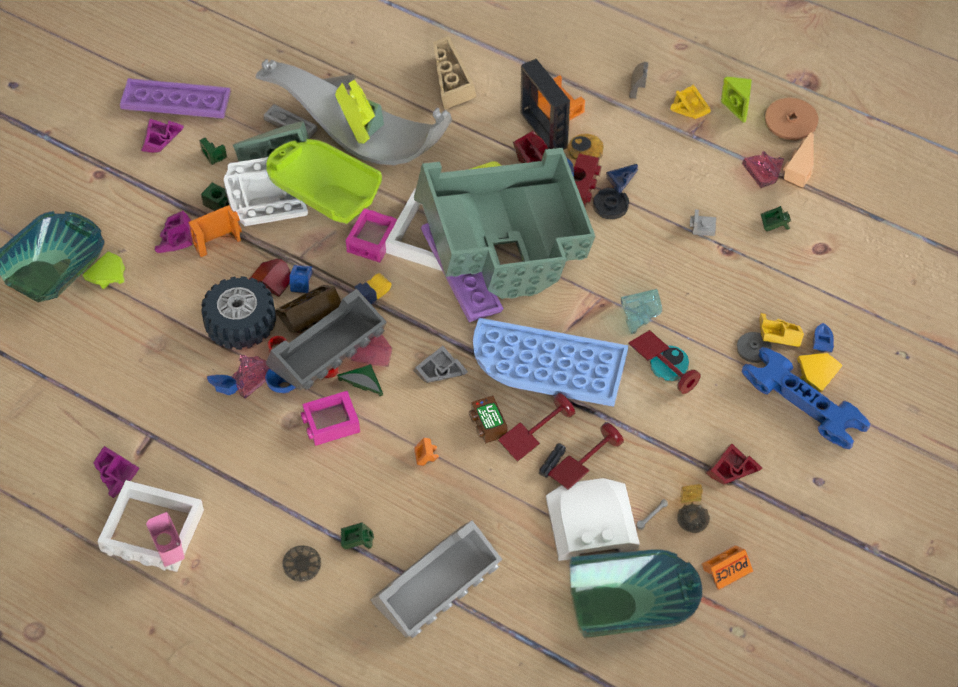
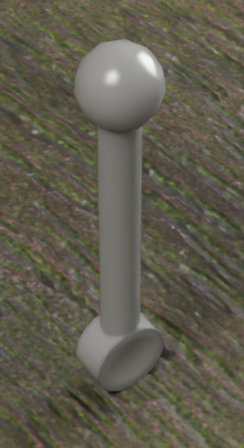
(641, 524)

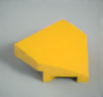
(690, 103)
(818, 369)

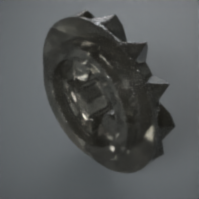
(695, 525)

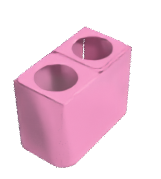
(159, 525)

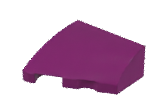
(159, 135)
(175, 234)
(114, 470)

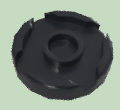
(610, 203)

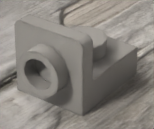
(703, 225)

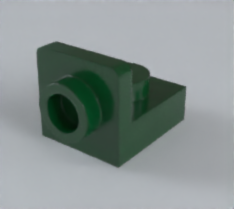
(212, 153)
(775, 218)
(356, 535)

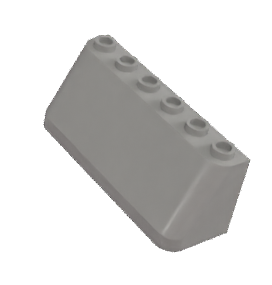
(437, 580)

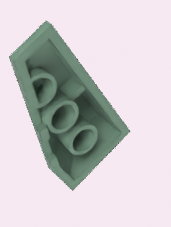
(264, 144)

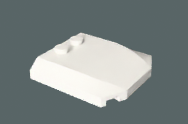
(255, 195)
(591, 518)

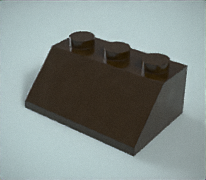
(309, 308)

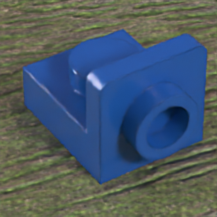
(300, 278)

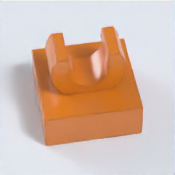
(424, 452)

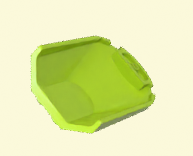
(324, 178)

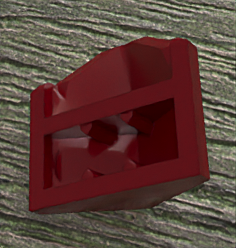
(530, 148)
(274, 275)

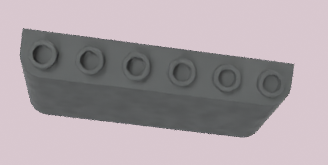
(327, 342)

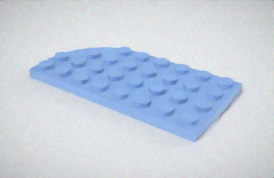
(550, 361)

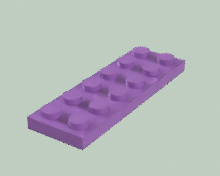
(175, 98)
(468, 289)

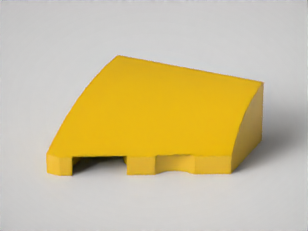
(780, 331)

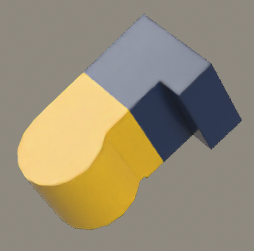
(374, 288)

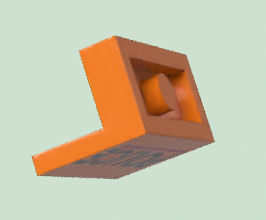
(728, 566)

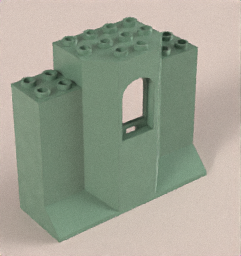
(502, 205)

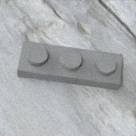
(282, 117)

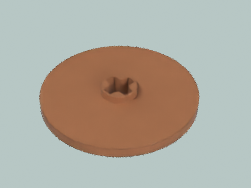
(779, 117)

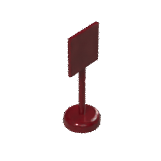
(650, 346)
(521, 441)
(570, 471)

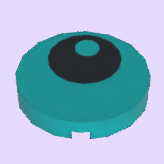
(676, 357)

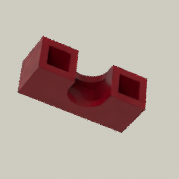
(586, 169)

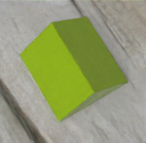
(736, 96)

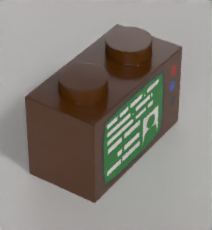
(488, 418)

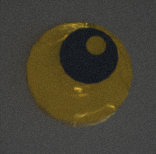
(585, 144)

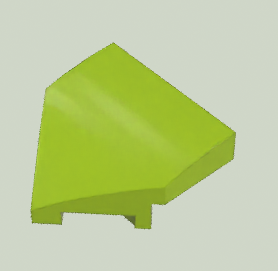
(106, 270)

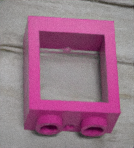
(369, 235)
(327, 418)

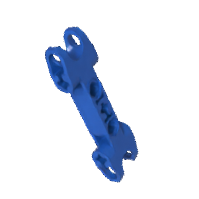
(833, 418)

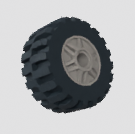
(238, 312)

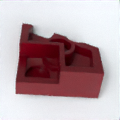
(732, 466)

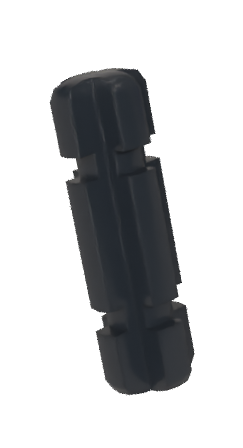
(552, 460)

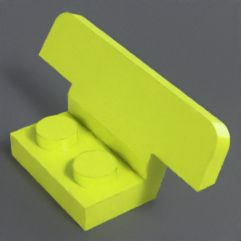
(356, 109)

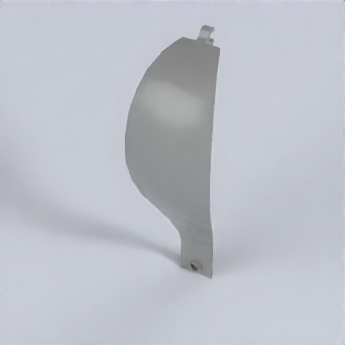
(391, 144)

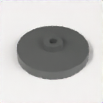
(749, 346)

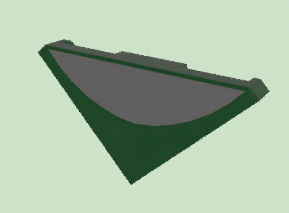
(362, 378)

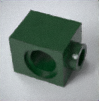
(214, 197)

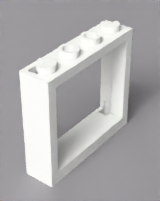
(404, 250)
(157, 497)

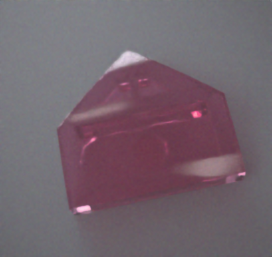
(763, 168)
(376, 352)
(250, 374)

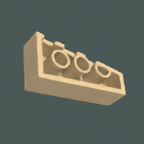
(454, 79)

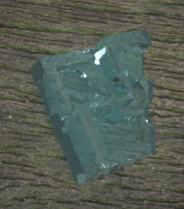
(641, 308)

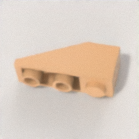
(801, 165)

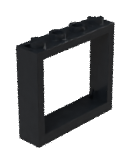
(535, 79)

